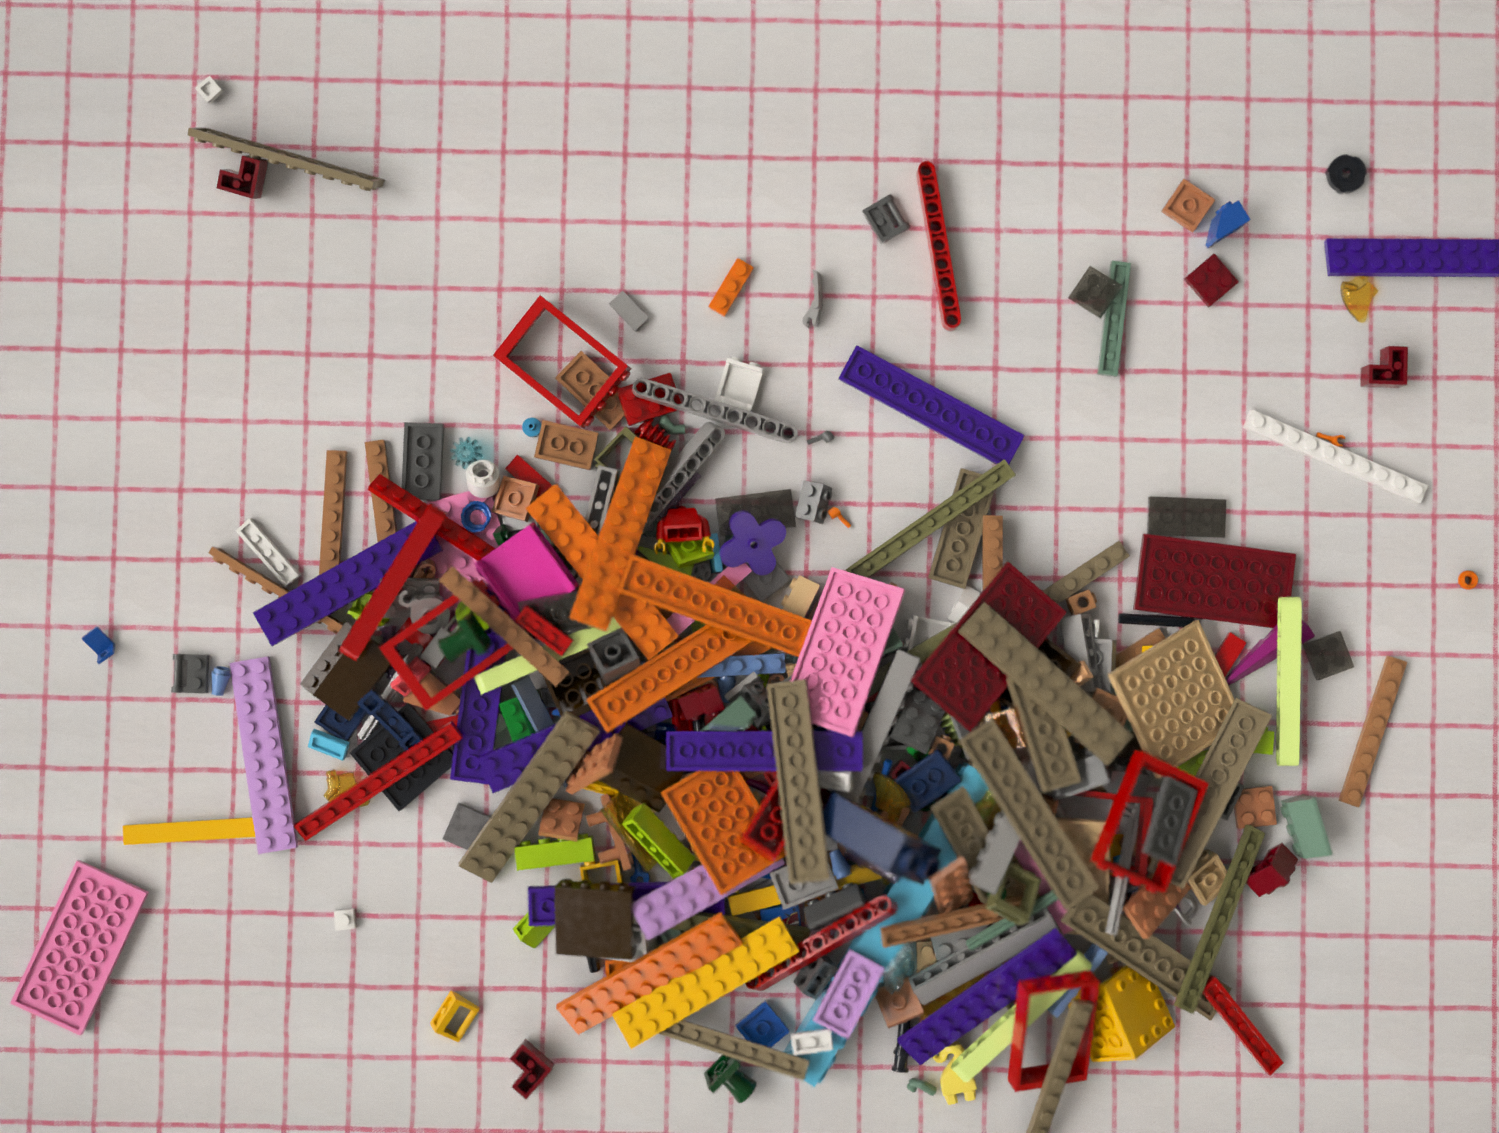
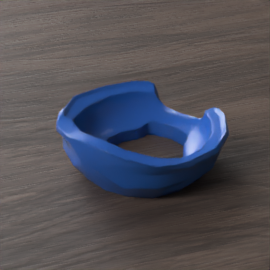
(466, 512)

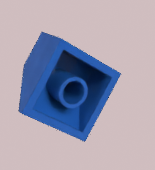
(1227, 221)

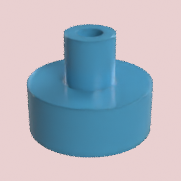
(535, 430)

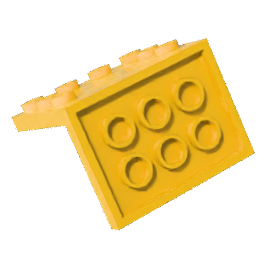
(1127, 1017)

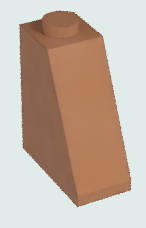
(433, 685)

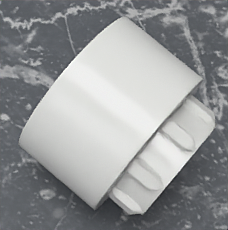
(483, 478)

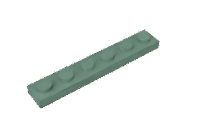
(1114, 322)

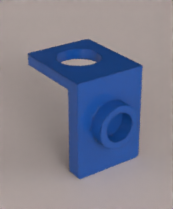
(100, 644)

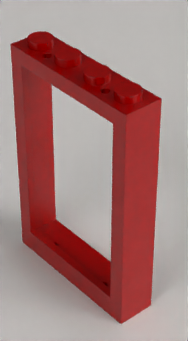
(599, 400)
(406, 673)
(1145, 817)
(1163, 871)
(1033, 1077)

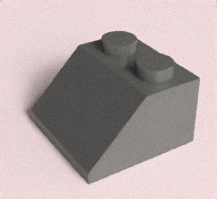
(613, 655)

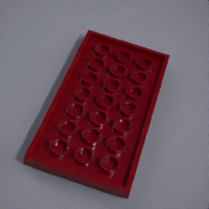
(1212, 580)
(959, 674)

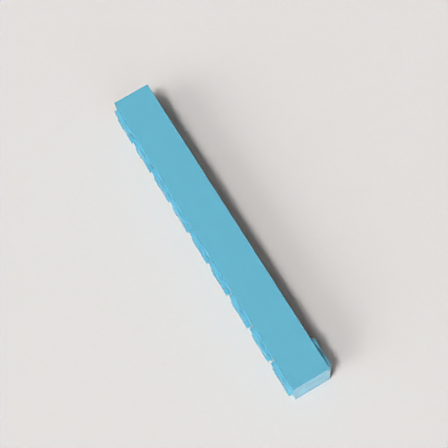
(912, 903)

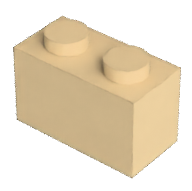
(800, 597)

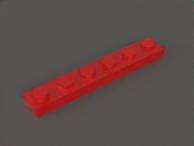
(1241, 1026)

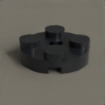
(1348, 163)

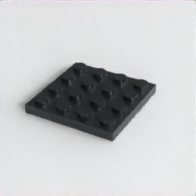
(384, 747)

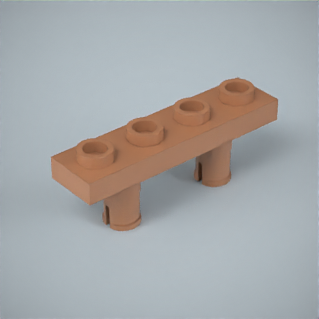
(619, 851)

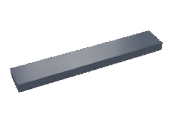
(533, 706)

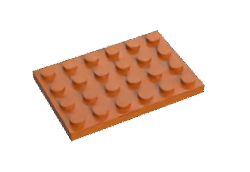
(713, 815)

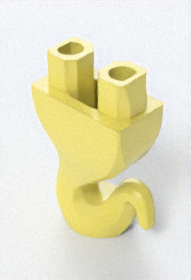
(950, 1081)

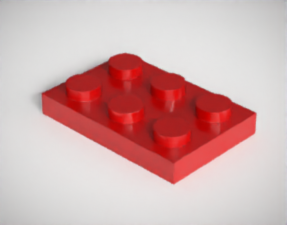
(639, 409)

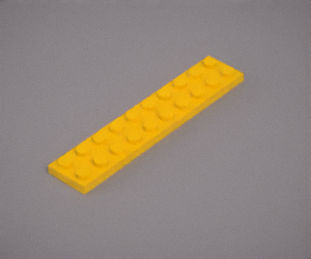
(695, 990)

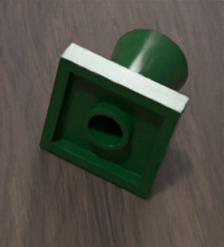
(469, 636)
(726, 1072)

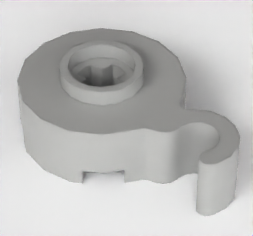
(420, 605)

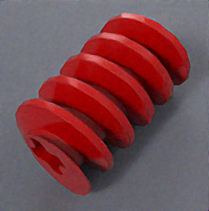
(653, 435)

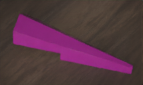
(1263, 653)

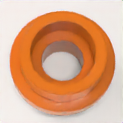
(1473, 580)

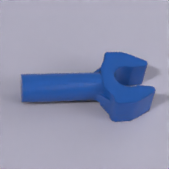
(638, 871)

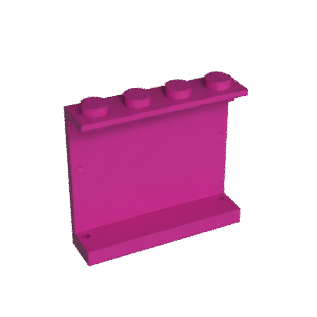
(525, 570)

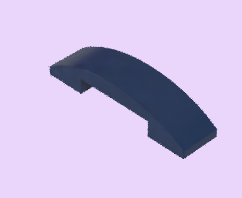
(390, 718)

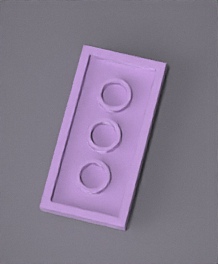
(848, 993)

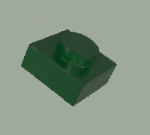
(502, 534)

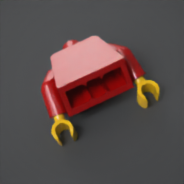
(683, 525)

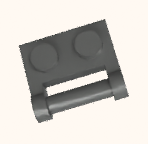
(881, 222)
(196, 673)

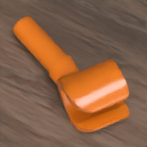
(1333, 439)
(835, 512)

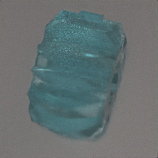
(471, 446)

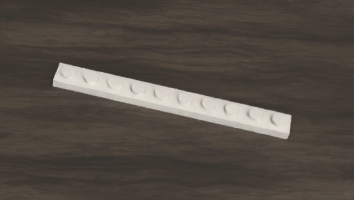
(1335, 456)

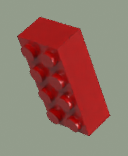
(765, 829)

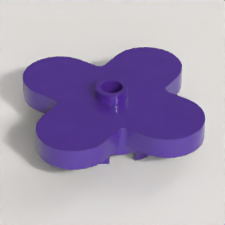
(747, 530)

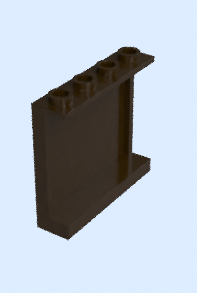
(594, 919)

